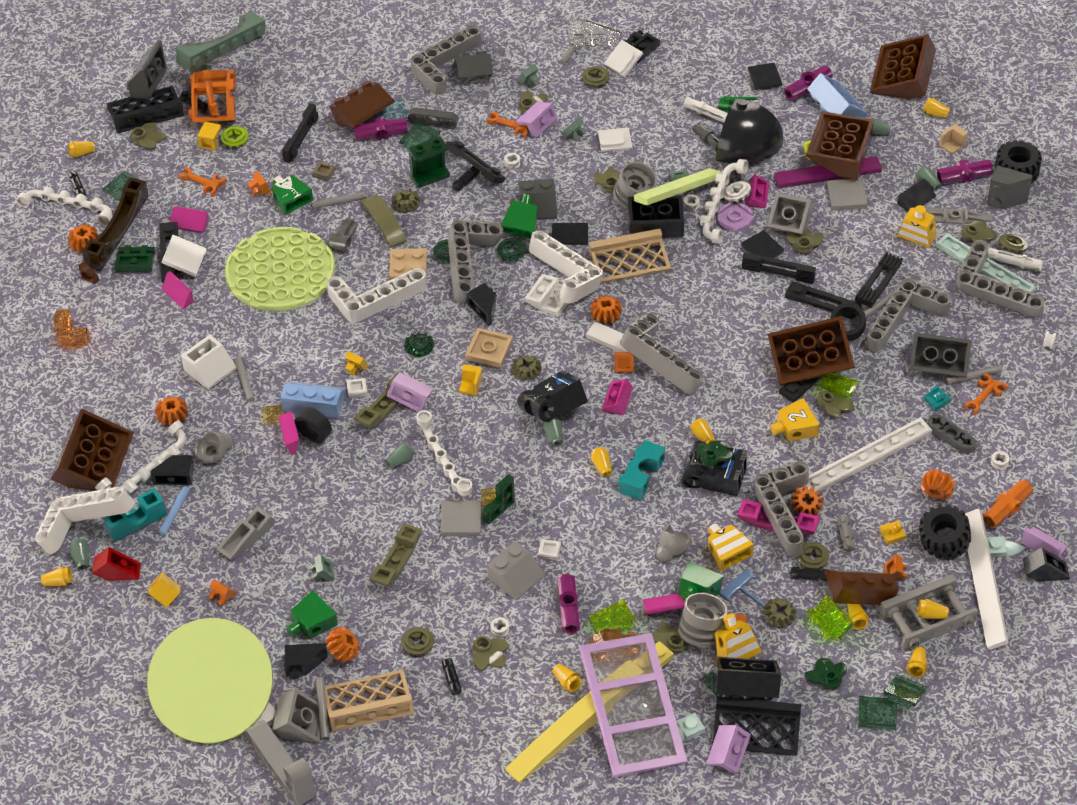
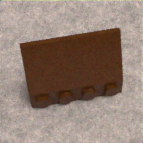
(904, 68)
(841, 143)
(811, 350)
(91, 452)

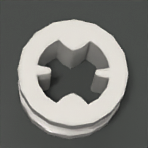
(515, 163)
(691, 198)
(1049, 340)
(998, 464)
(495, 624)

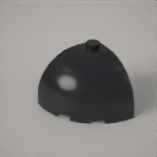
(749, 133)

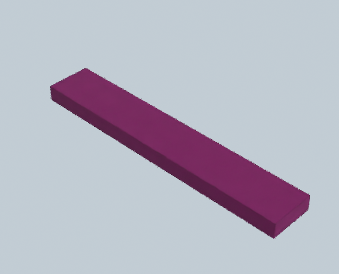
(820, 174)

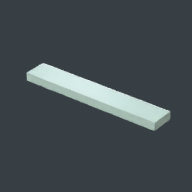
(991, 269)

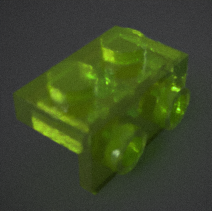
(614, 616)
(830, 619)

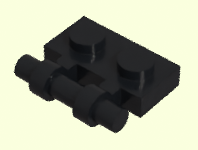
(643, 43)

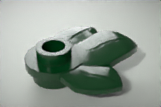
(713, 453)
(827, 673)

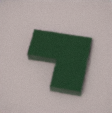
(504, 499)

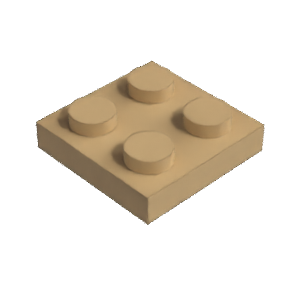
(407, 259)
(489, 347)

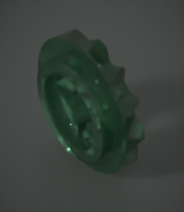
(507, 244)
(438, 251)
(415, 349)

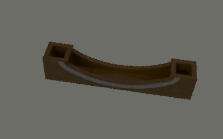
(99, 250)

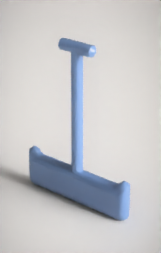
(737, 584)

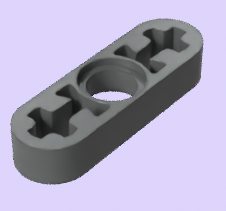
(444, 115)
(948, 426)

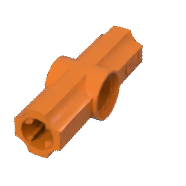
(1008, 503)

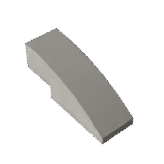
(246, 533)

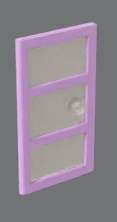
(632, 705)

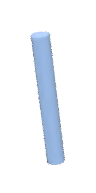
(174, 510)

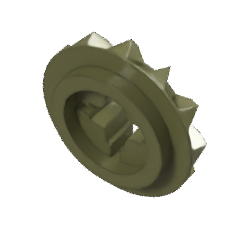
(591, 72)
(404, 205)
(1013, 243)
(523, 372)
(821, 555)
(779, 620)
(415, 634)

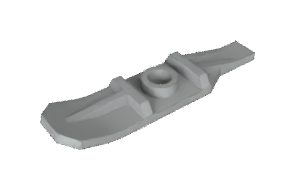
(964, 216)

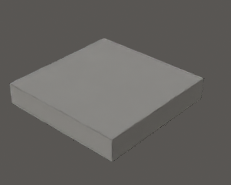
(847, 194)
(461, 518)

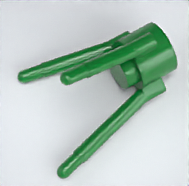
(726, 102)

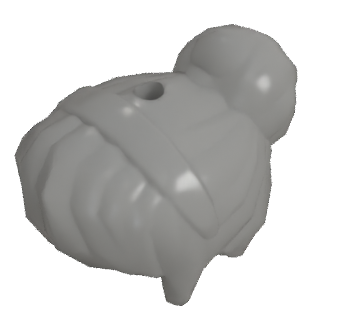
(212, 442)
(672, 544)

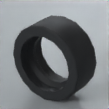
(854, 309)
(313, 425)

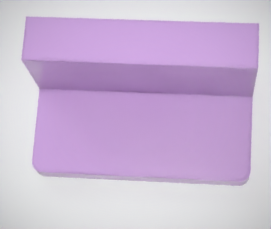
(538, 117)
(409, 392)
(1036, 539)
(728, 747)

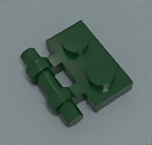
(135, 259)

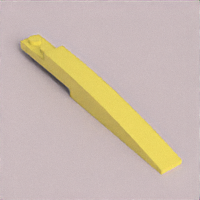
(564, 731)

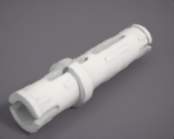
(703, 108)
(1014, 259)

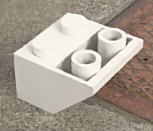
(208, 362)

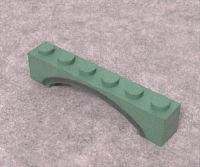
(197, 54)

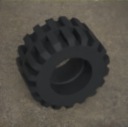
(1020, 157)
(945, 518)

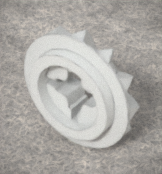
(743, 189)

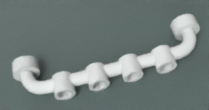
(718, 193)
(80, 201)
(144, 474)
(462, 486)

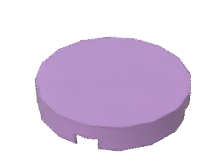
(735, 217)

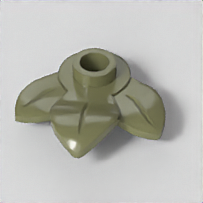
(529, 100)
(147, 135)
(607, 179)
(978, 231)
(805, 242)
(834, 403)
(669, 637)
(491, 654)

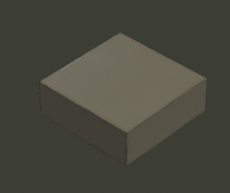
(324, 171)

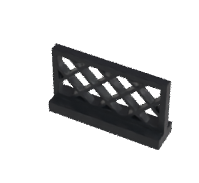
(152, 113)
(761, 709)

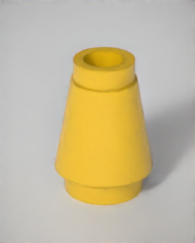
(935, 108)
(80, 148)
(702, 431)
(601, 460)
(57, 577)
(931, 610)
(857, 615)
(917, 663)
(568, 678)

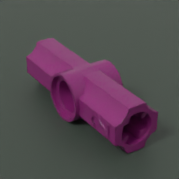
(800, 87)
(380, 128)
(964, 171)
(569, 612)

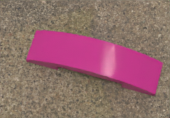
(755, 515)

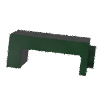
(428, 162)

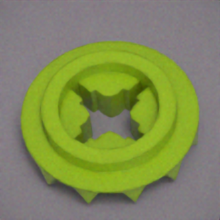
(241, 134)

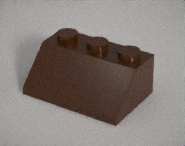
(360, 104)
(861, 586)

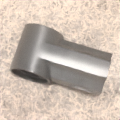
(342, 238)

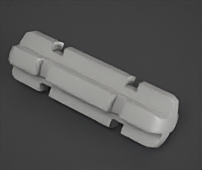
(846, 533)

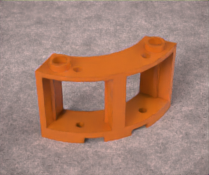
(222, 83)

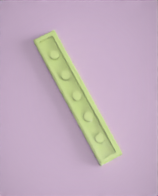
(676, 187)

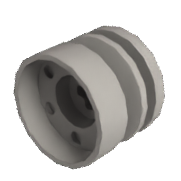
(633, 179)
(701, 618)

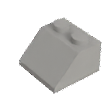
(790, 213)
(515, 571)
(297, 717)

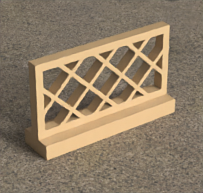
(625, 245)
(370, 711)

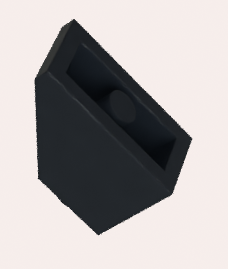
(483, 302)
(174, 471)
(1045, 566)
(303, 658)

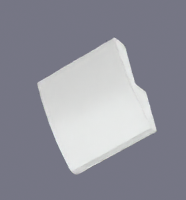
(183, 255)
(546, 295)

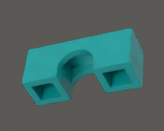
(646, 457)
(148, 510)

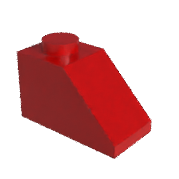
(115, 566)

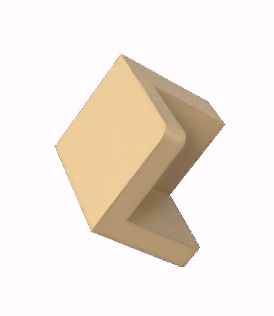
(953, 139)

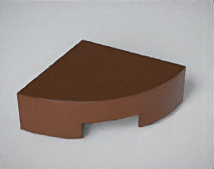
(88, 273)

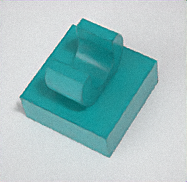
(937, 398)

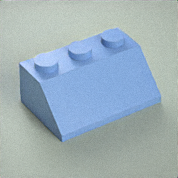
(834, 97)
(320, 397)

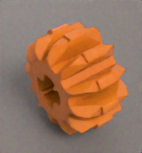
(80, 236)
(606, 309)
(171, 410)
(937, 484)
(811, 496)
(342, 644)

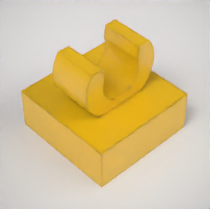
(354, 363)
(892, 532)

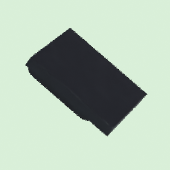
(764, 76)
(762, 245)

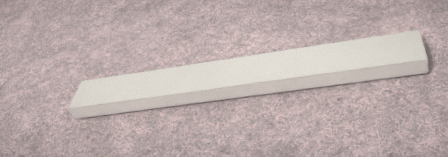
(869, 455)
(985, 583)

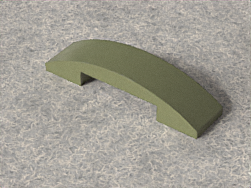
(384, 219)
(378, 410)
(398, 556)

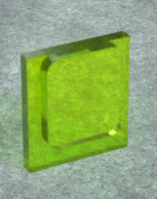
(839, 384)

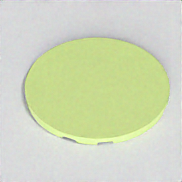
(279, 269)
(210, 680)

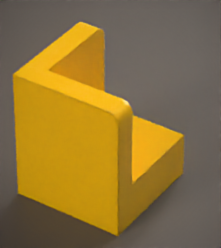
(208, 136)
(470, 379)
(164, 589)

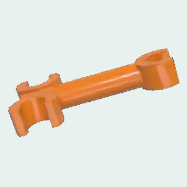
(212, 105)
(513, 124)
(209, 185)
(989, 385)

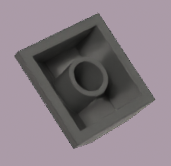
(1008, 188)
(543, 196)

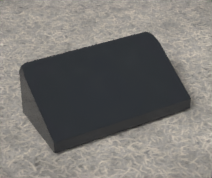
(916, 195)
(570, 233)

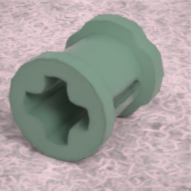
(677, 175)

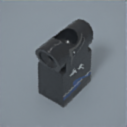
(553, 396)
(723, 478)

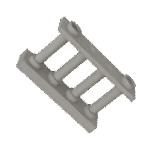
(910, 600)

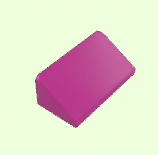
(759, 192)
(190, 219)
(177, 290)
(617, 397)
(289, 432)
(663, 604)

